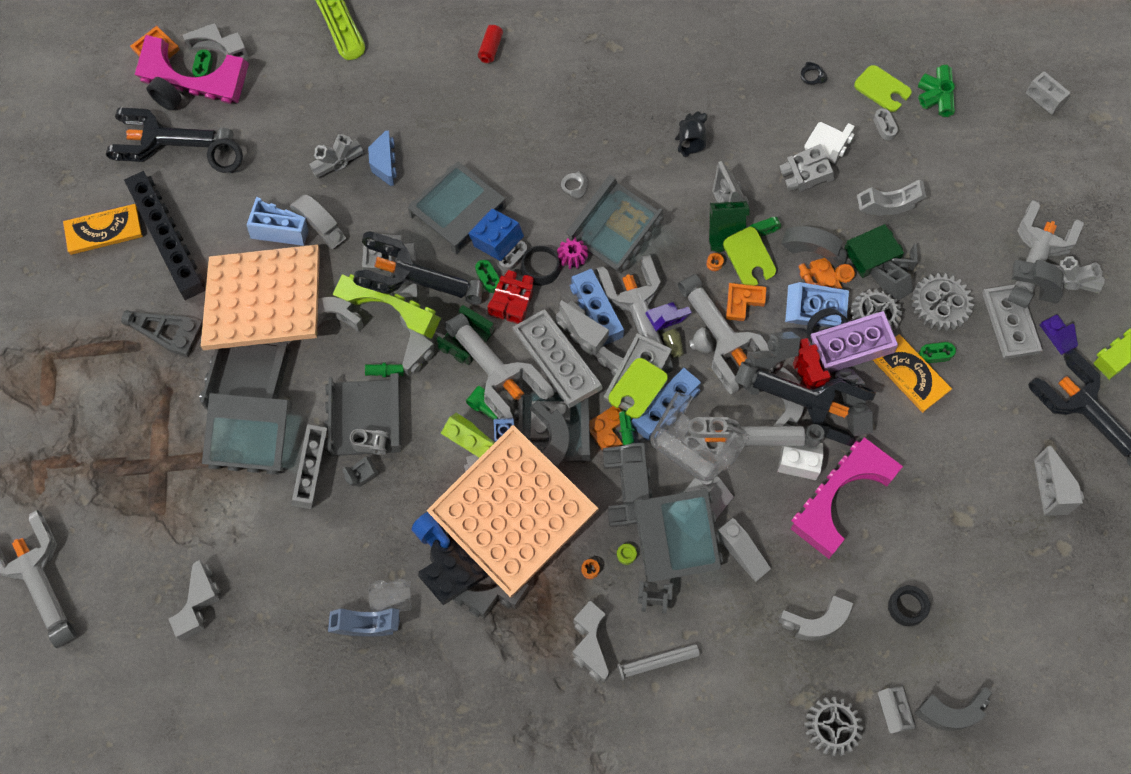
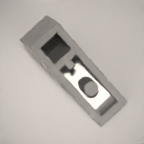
(586, 330)
(743, 549)

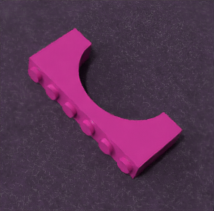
(223, 83)
(815, 522)

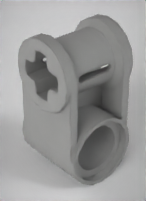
(373, 442)

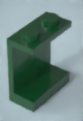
(725, 221)
(873, 249)
(480, 325)

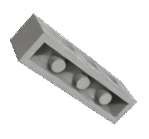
(309, 466)

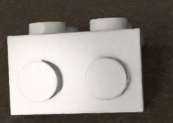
(831, 139)

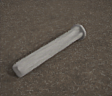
(658, 661)

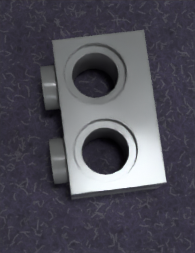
(1048, 92)

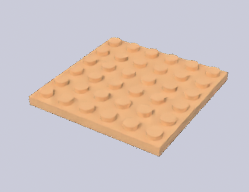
(261, 297)
(512, 510)

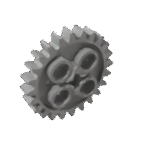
(953, 314)

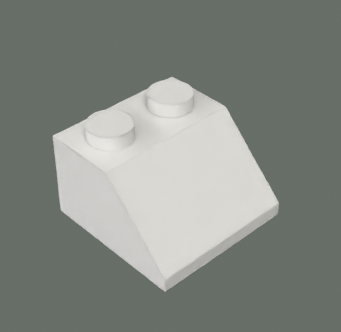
(801, 461)

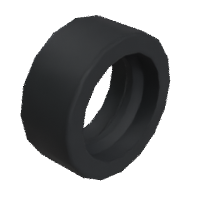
(163, 93)
(211, 158)
(920, 595)

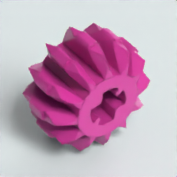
(567, 250)

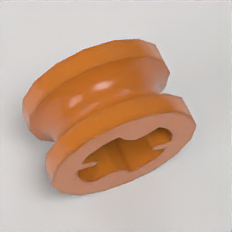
(713, 267)
(584, 570)

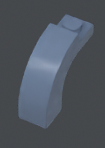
(364, 623)

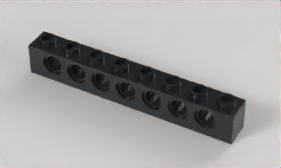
(137, 186)

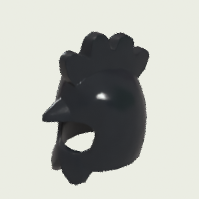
(694, 131)

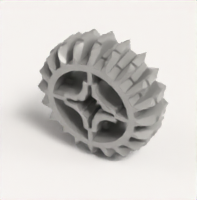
(875, 303)
(833, 735)

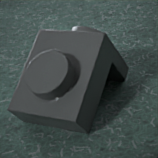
(360, 472)

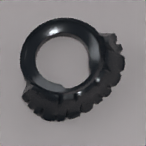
(822, 77)

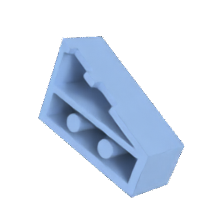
(276, 225)

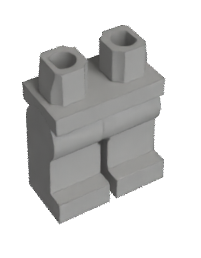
(807, 169)

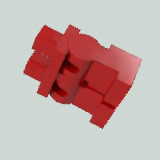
(508, 298)
(809, 366)

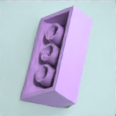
(854, 342)

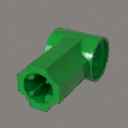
(477, 403)

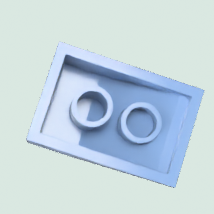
(807, 299)

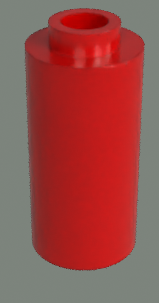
(490, 44)

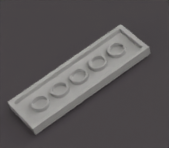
(557, 358)

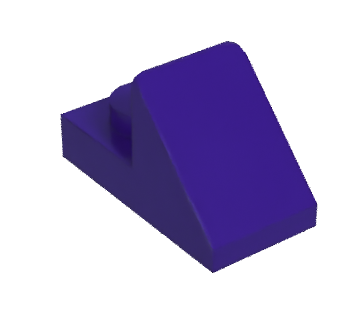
(1062, 337)

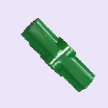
(938, 91)

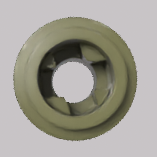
(673, 340)

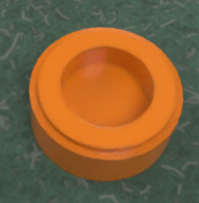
(844, 273)

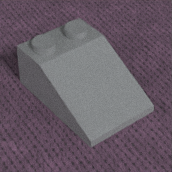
(726, 187)
(1057, 485)

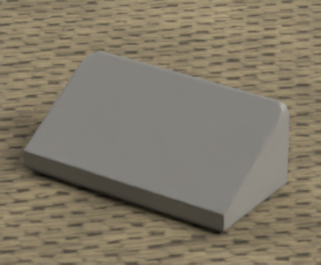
(896, 709)

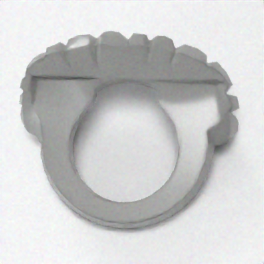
(578, 192)

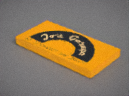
(102, 229)
(913, 375)

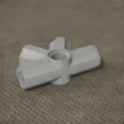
(335, 157)
(1085, 277)

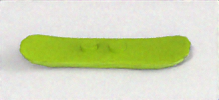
(342, 27)

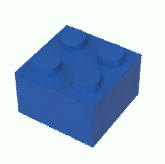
(496, 234)

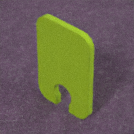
(880, 86)
(747, 252)
(641, 383)

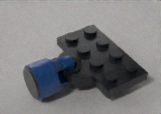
(451, 567)

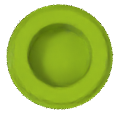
(626, 554)

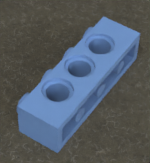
(588, 282)
(682, 381)

